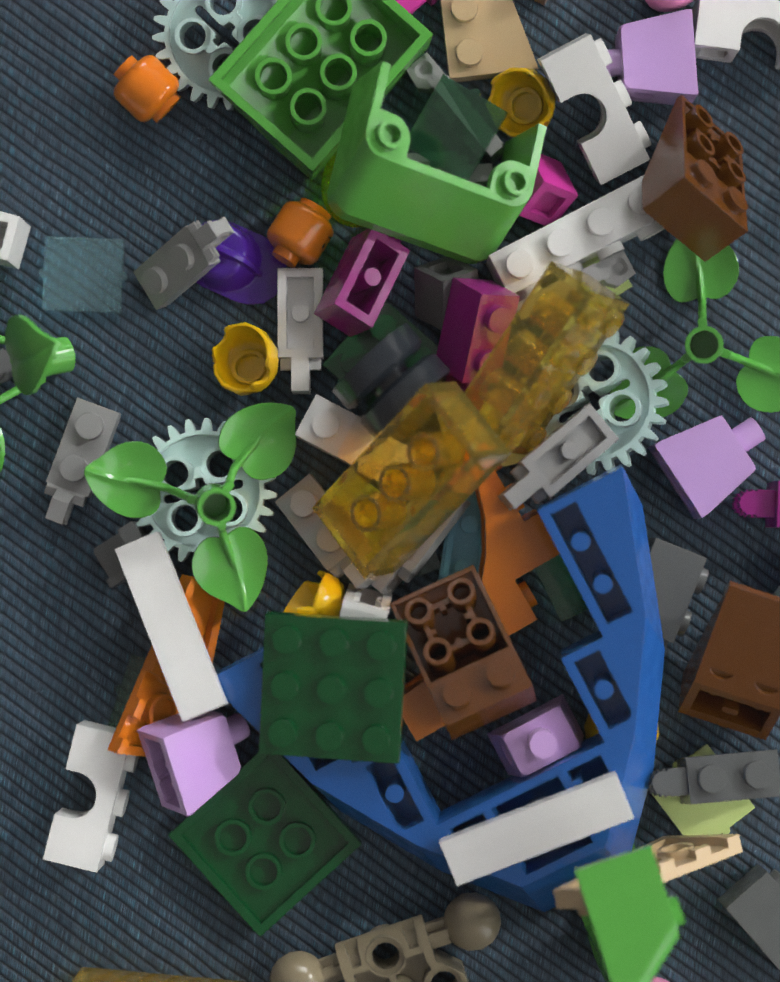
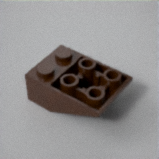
(697, 182)
(464, 652)
(737, 664)

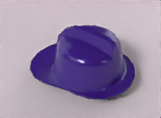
(246, 268)

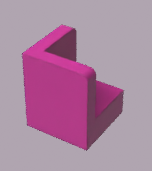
(551, 193)

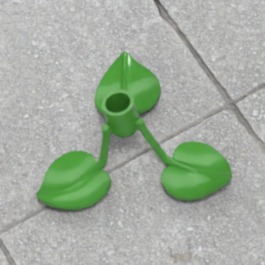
(690, 279)
(32, 359)
(224, 566)

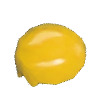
(524, 97)
(245, 359)
(318, 598)

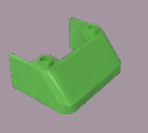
(418, 203)
(629, 915)

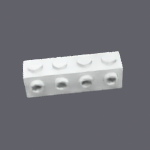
(574, 239)

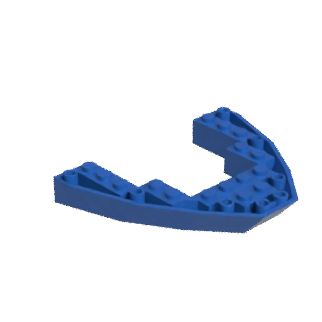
(614, 670)

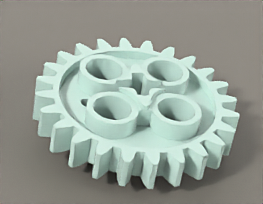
(199, 64)
(641, 389)
(196, 450)

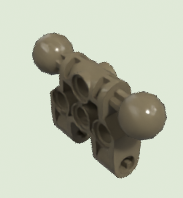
(468, 922)

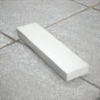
(171, 626)
(536, 828)

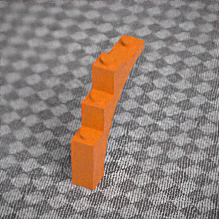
(508, 550)

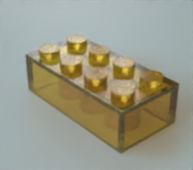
(544, 354)
(410, 479)

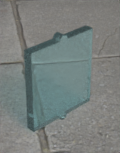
(83, 274)

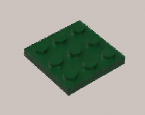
(333, 687)
(265, 840)

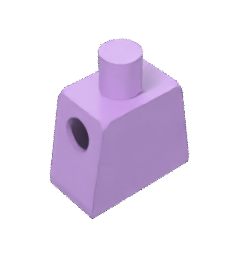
(657, 58)
(708, 461)
(537, 738)
(192, 757)

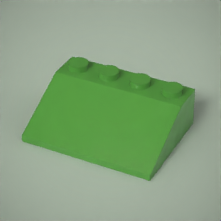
(301, 65)

